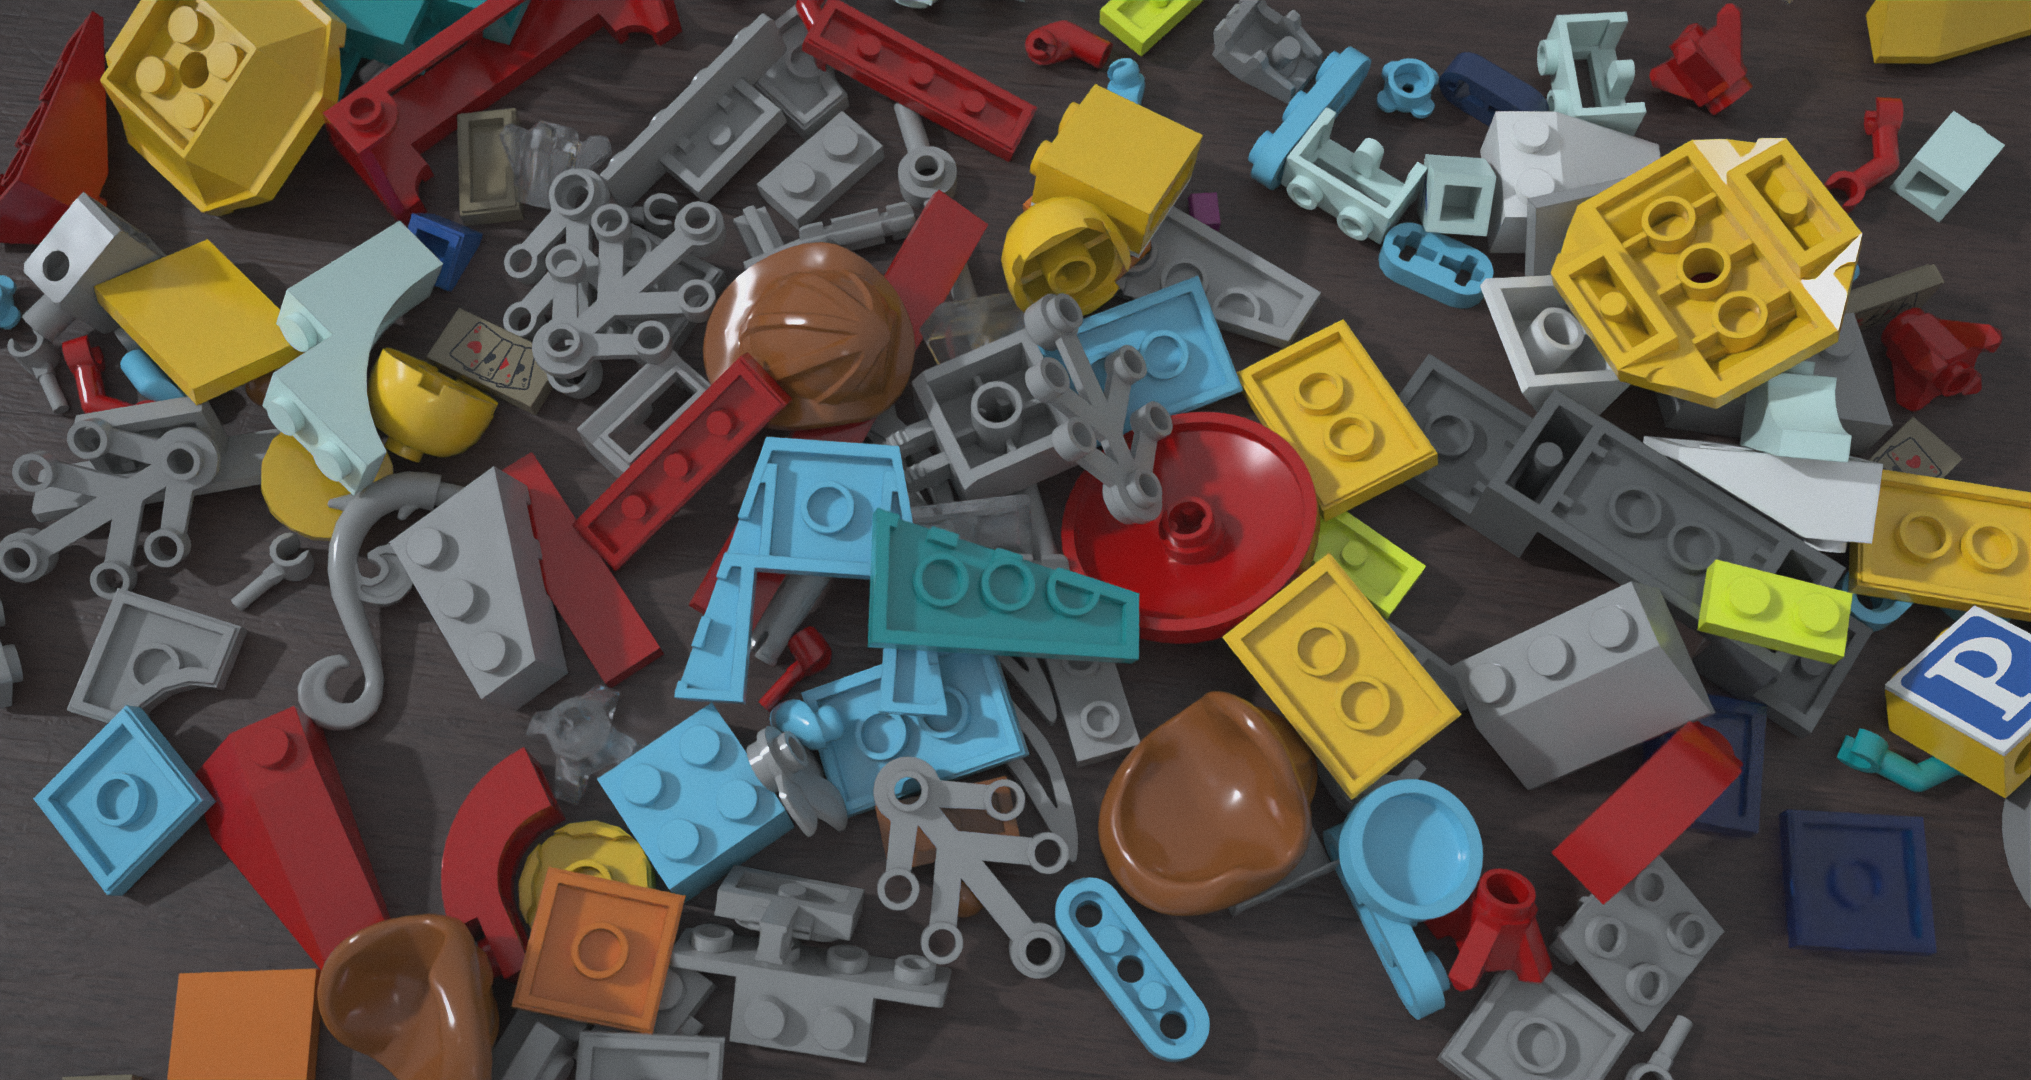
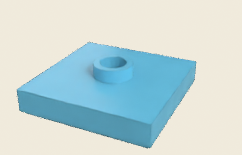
(124, 800)

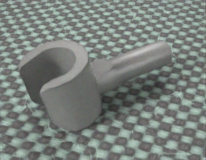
(654, 205)
(41, 363)
(280, 569)
(1663, 1058)

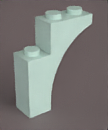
(336, 323)

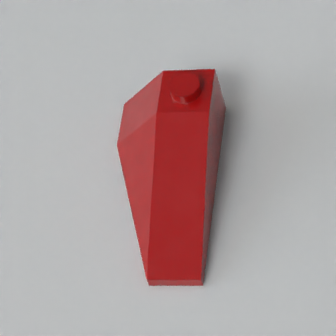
(62, 144)
(293, 830)

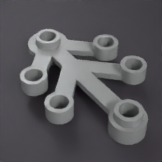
(579, 232)
(625, 295)
(1129, 484)
(117, 500)
(962, 857)

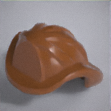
(821, 330)
(1209, 808)
(413, 998)

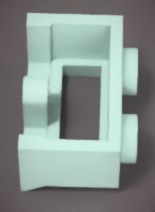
(1594, 39)
(1355, 212)

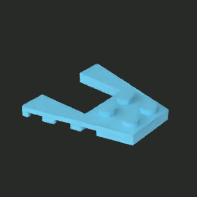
(809, 517)

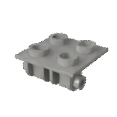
(1639, 940)

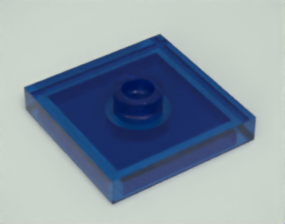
(1857, 883)

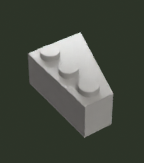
(1856, 395)
(486, 588)

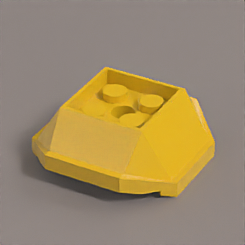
(225, 92)
(1721, 210)

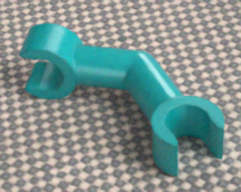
(1871, 755)

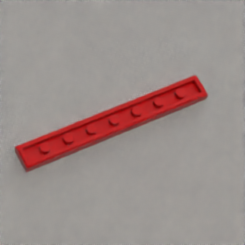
(922, 278)

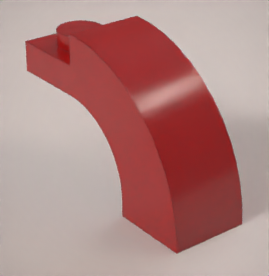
(1649, 810)
(484, 851)

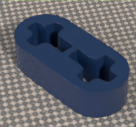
(1484, 88)

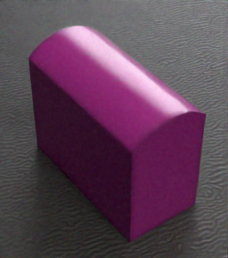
(1205, 209)

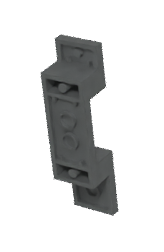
(1624, 516)

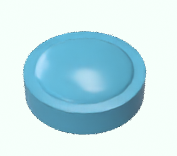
(1410, 851)

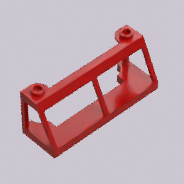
(387, 134)

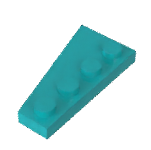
(977, 600)

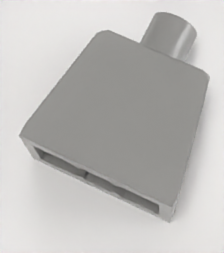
(78, 253)

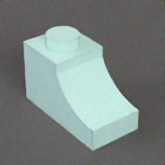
(1796, 417)

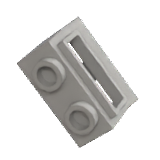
(634, 405)

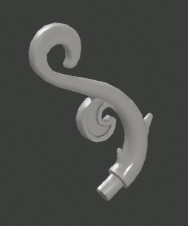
(351, 590)

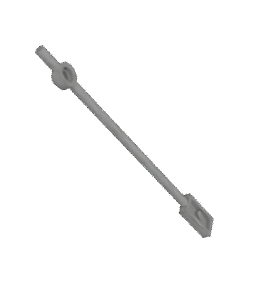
(1085, 691)

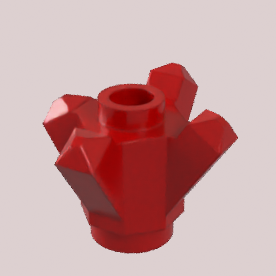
(1707, 63)
(1935, 356)
(1495, 931)

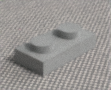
(821, 170)

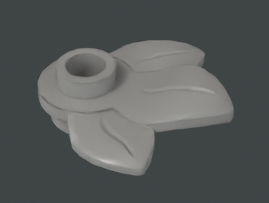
(796, 773)

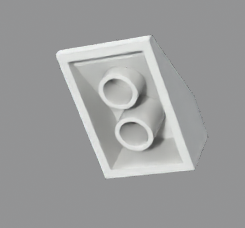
(1550, 154)
(1806, 497)

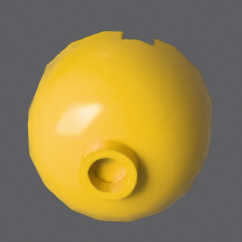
(1066, 250)
(425, 408)

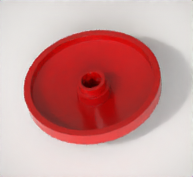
(1229, 531)

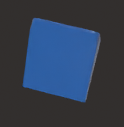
(448, 242)

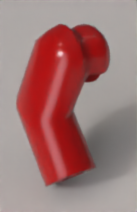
(1065, 41)

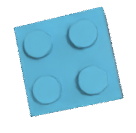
(695, 803)

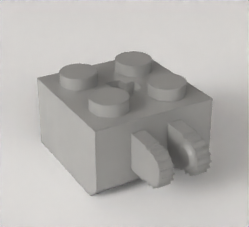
(955, 413)

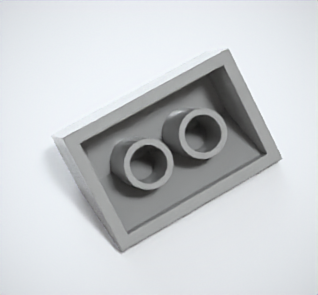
(1584, 685)

